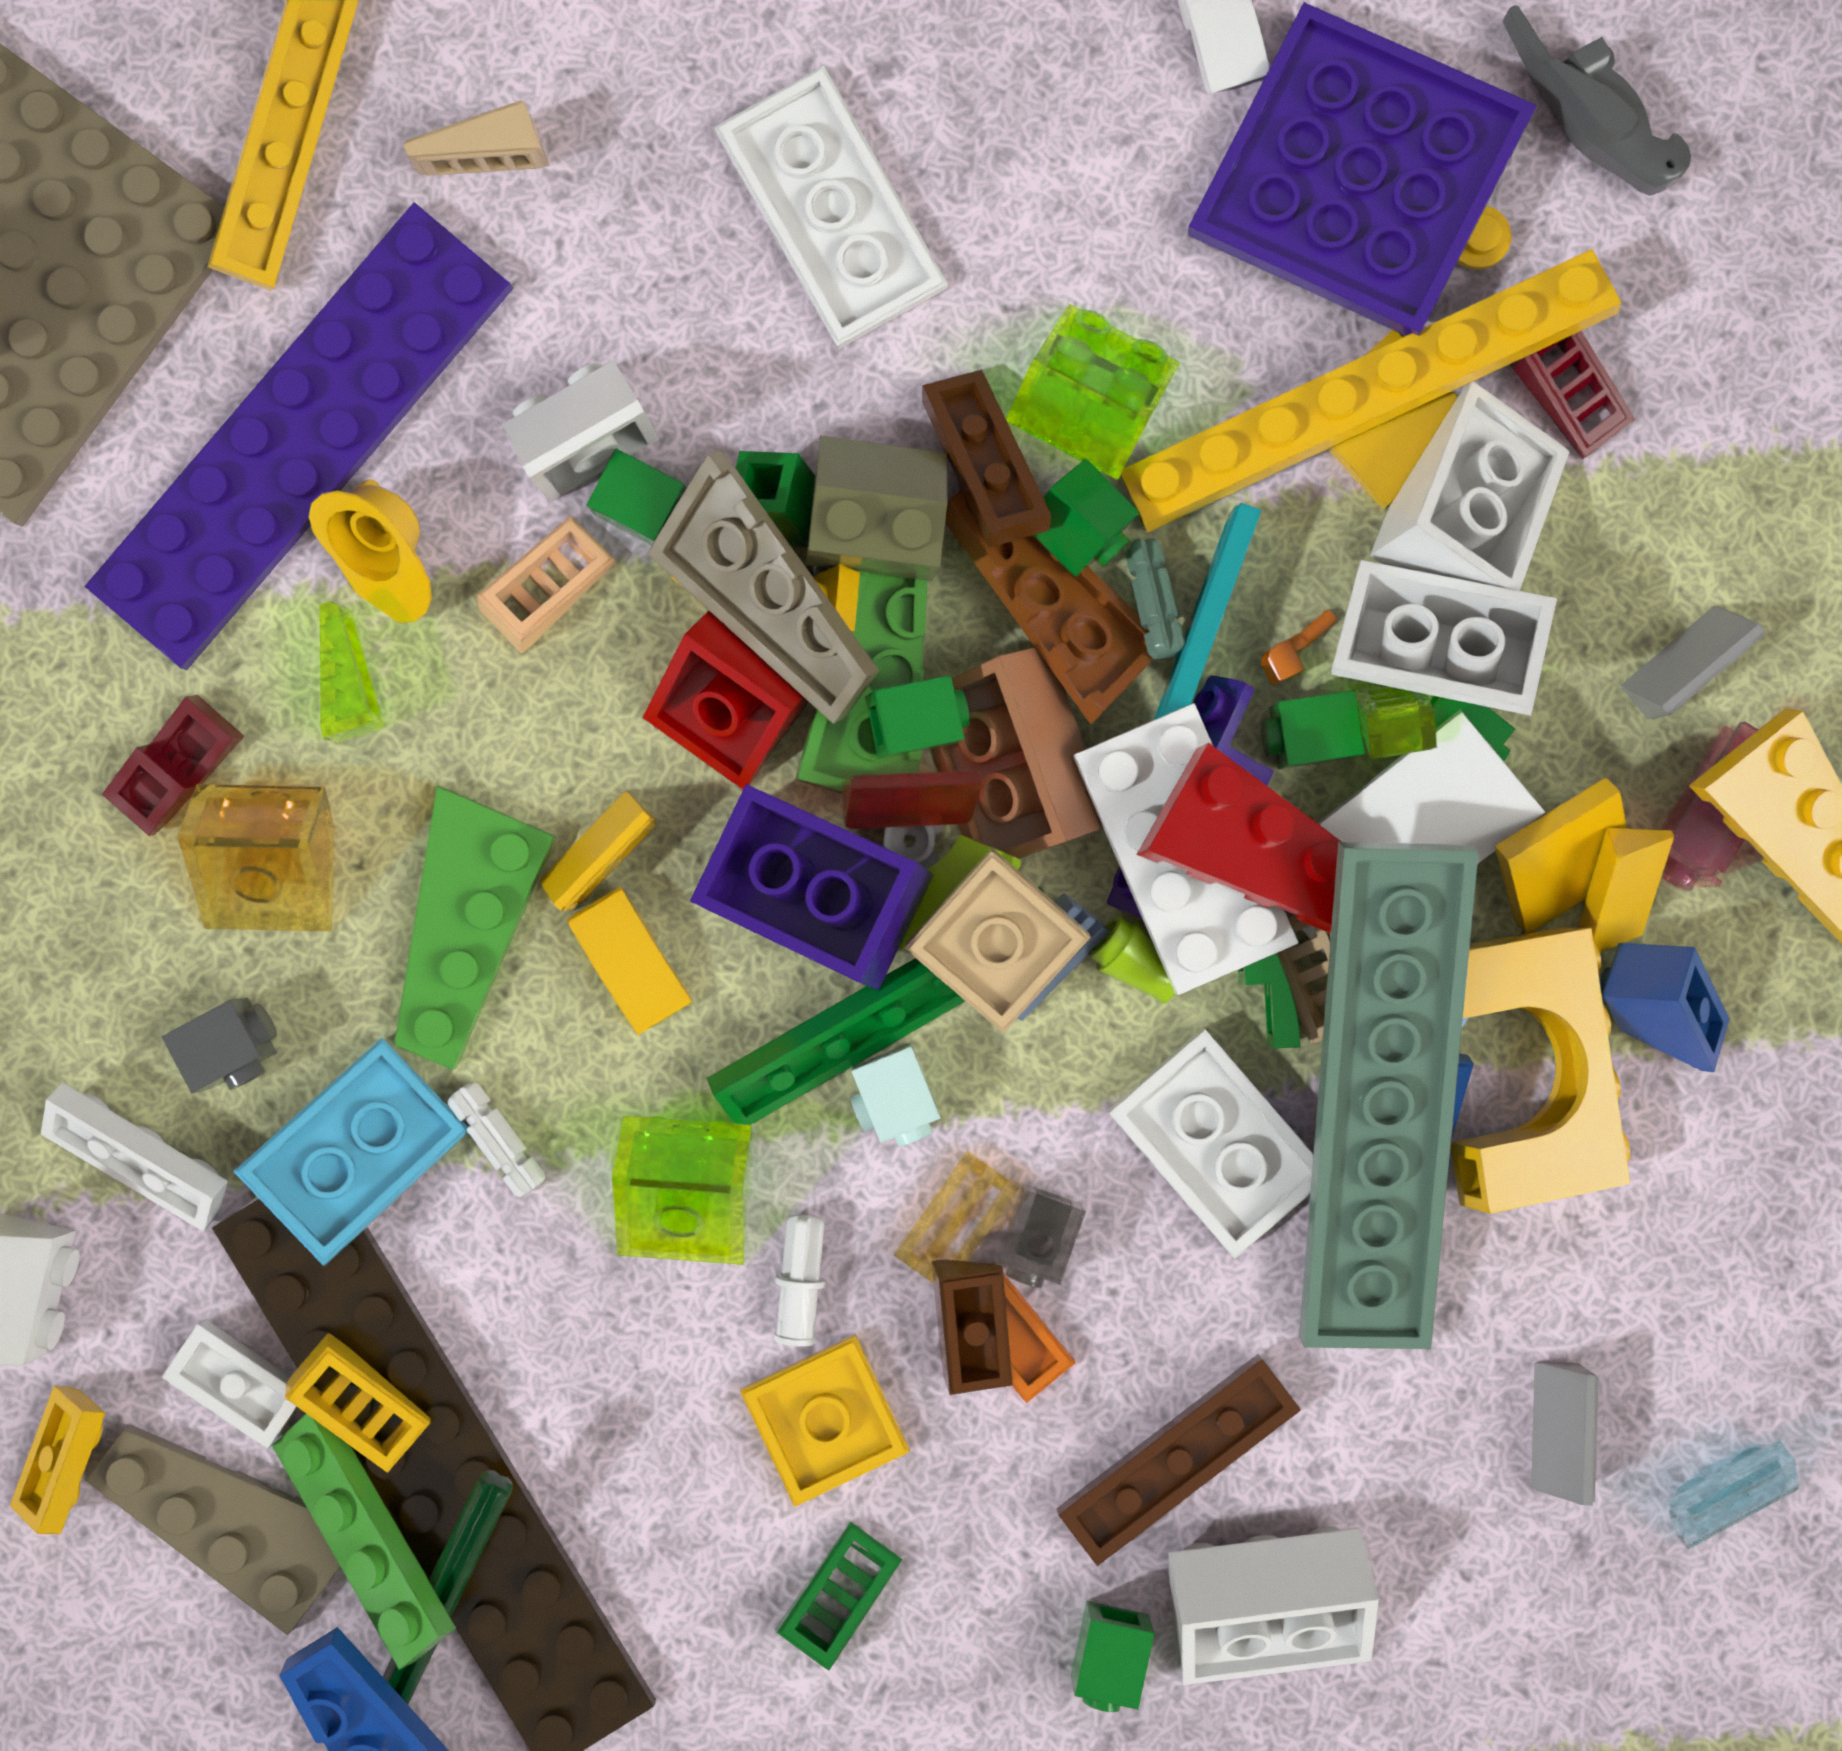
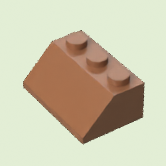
(1024, 750)

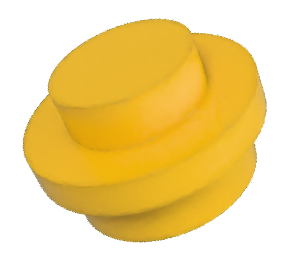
(1488, 241)

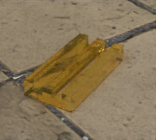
(987, 1176)

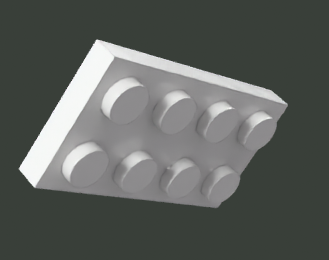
(1193, 924)

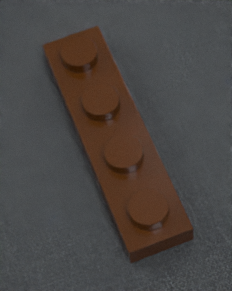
(1177, 1459)

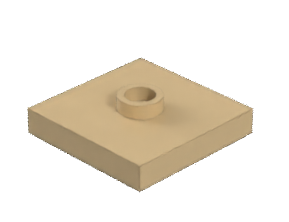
(997, 940)

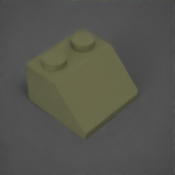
(878, 508)

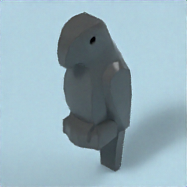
(1600, 110)

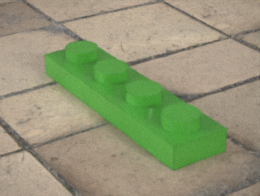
(364, 1540)

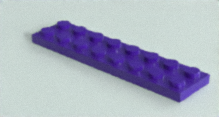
(299, 436)

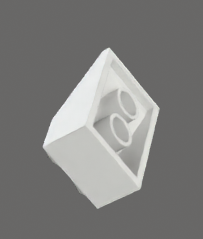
(1474, 496)

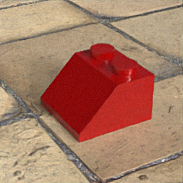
(723, 702)

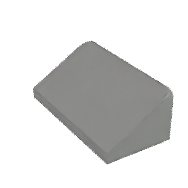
(1691, 661)
(1565, 1431)

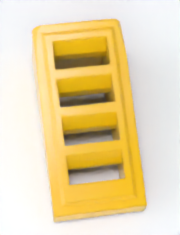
(321, 1405)

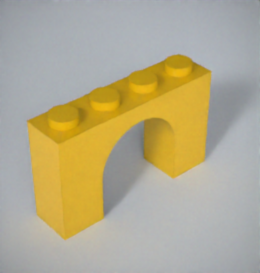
(1577, 1135)

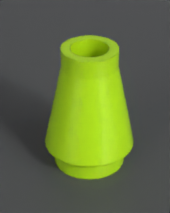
(1132, 959)

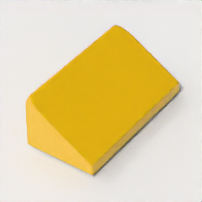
(597, 852)
(1624, 884)

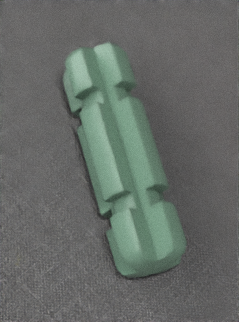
(1155, 598)

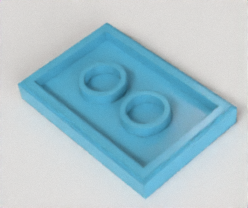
(352, 1151)

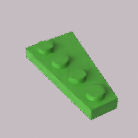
(891, 632)

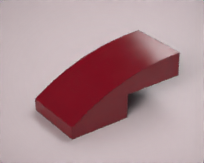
(165, 772)

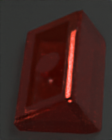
(910, 799)

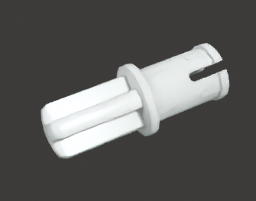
(800, 1281)

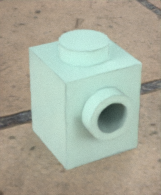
(894, 1097)

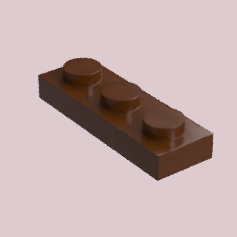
(986, 458)

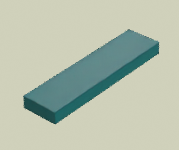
(1209, 609)

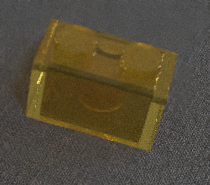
(260, 856)

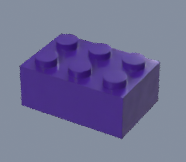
(812, 887)

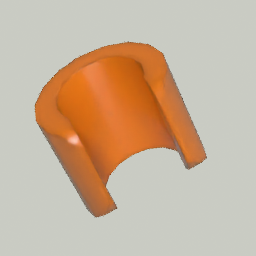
(1283, 659)

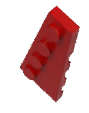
(1245, 837)

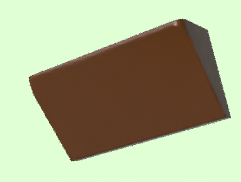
(972, 1325)

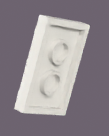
(1217, 1142)

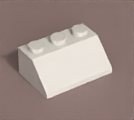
(1445, 637)
(1273, 1605)

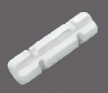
(496, 1139)

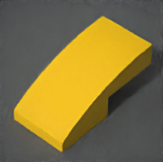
(629, 960)

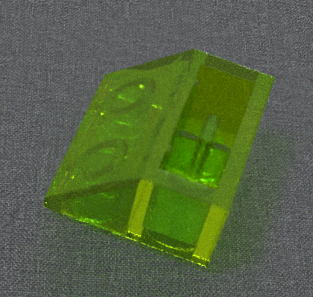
(1092, 390)

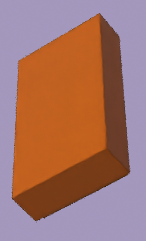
(1034, 1349)

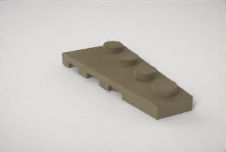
(753, 581)
(223, 1522)

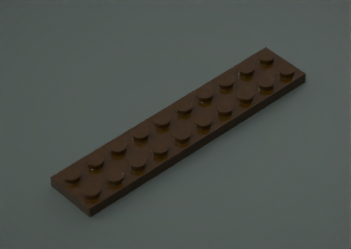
(525, 1602)

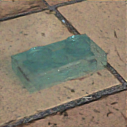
(1745, 1487)

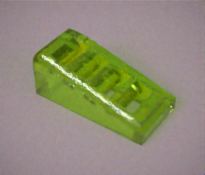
(346, 687)
(1394, 720)

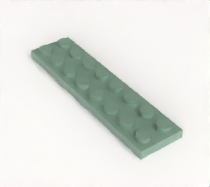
(1386, 1093)

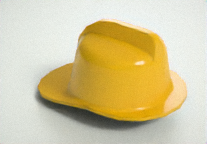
(374, 545)

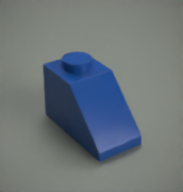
(1666, 1001)

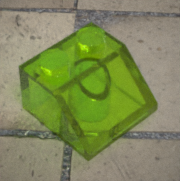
(682, 1189)

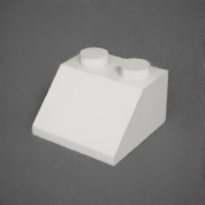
(578, 429)
(33, 1269)

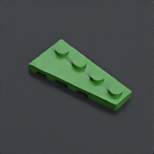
(467, 911)

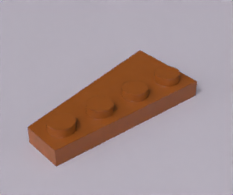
(1073, 621)

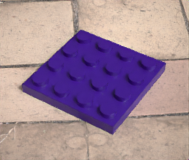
(1361, 170)

